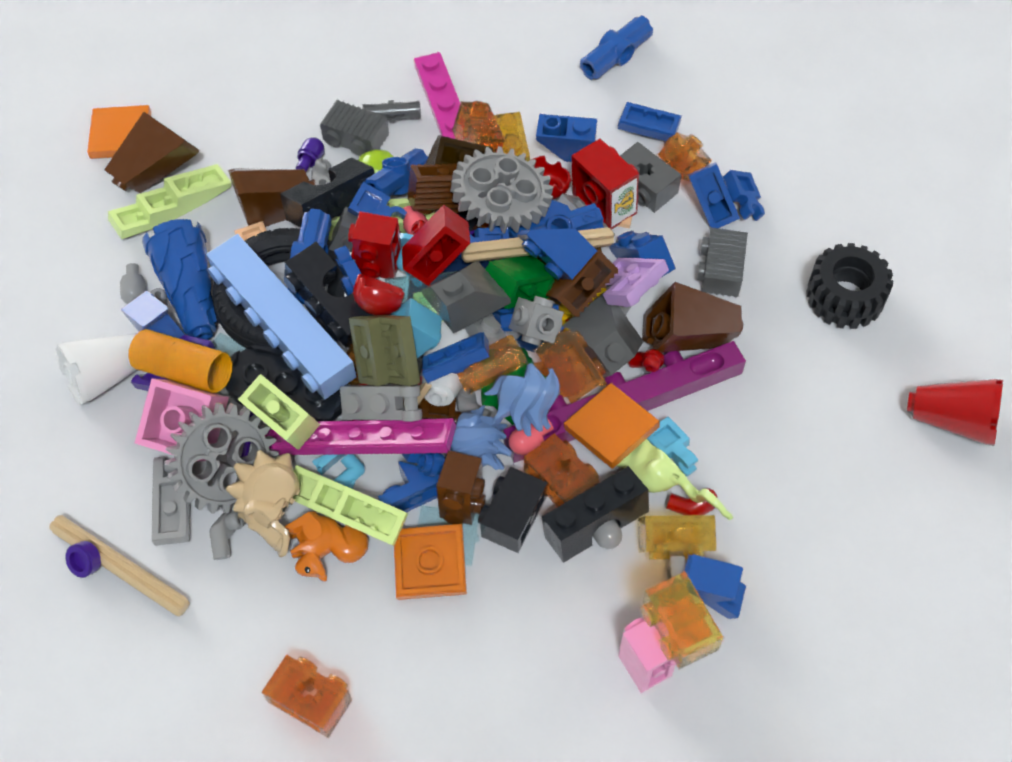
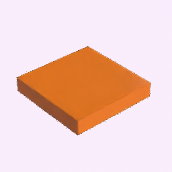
(110, 128)
(611, 425)
(430, 562)

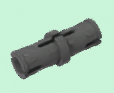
(396, 110)

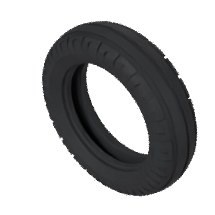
(271, 248)

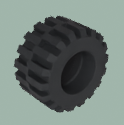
(852, 266)

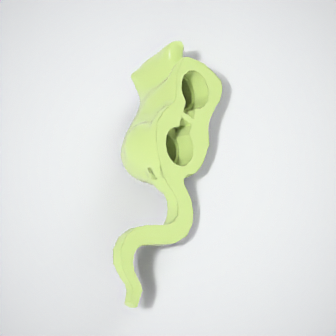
(661, 474)

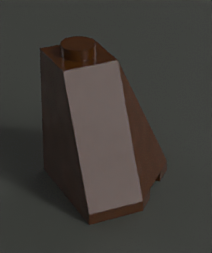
(148, 155)
(260, 192)
(690, 320)

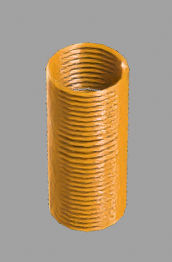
(180, 360)

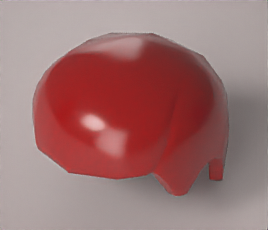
(559, 176)
(377, 296)

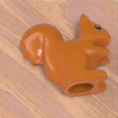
(318, 538)

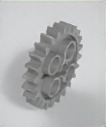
(501, 189)
(194, 446)

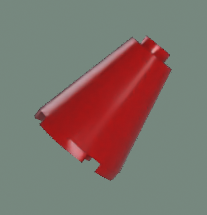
(960, 408)

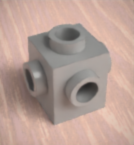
(536, 320)

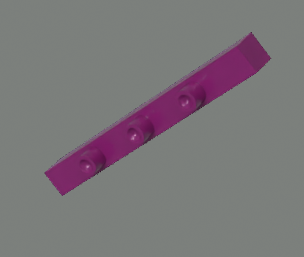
(656, 388)

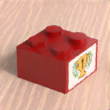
(607, 181)

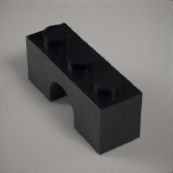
(330, 197)
(308, 275)
(572, 524)

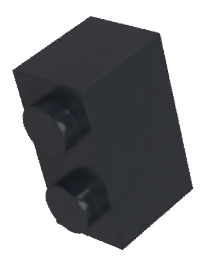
(513, 509)

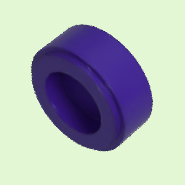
(83, 559)

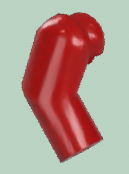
(650, 360)

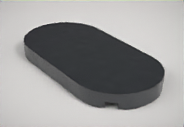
(269, 363)

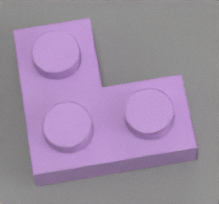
(633, 280)

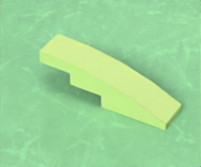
(177, 197)
(349, 506)

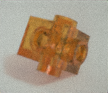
(684, 154)

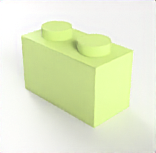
(279, 412)

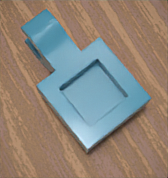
(673, 443)

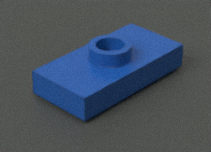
(649, 121)
(455, 357)

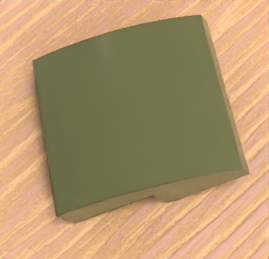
(384, 350)

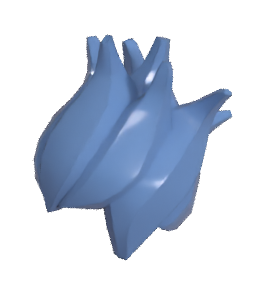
(526, 398)
(480, 438)

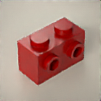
(375, 244)
(435, 245)

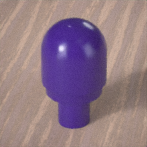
(309, 152)

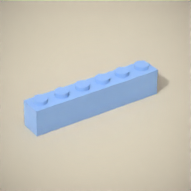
(281, 317)

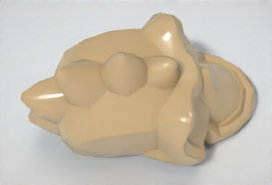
(263, 494)

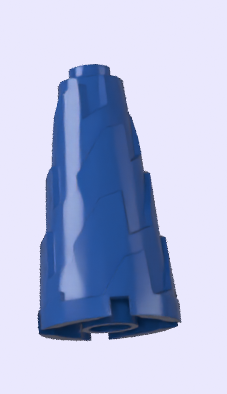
(181, 266)

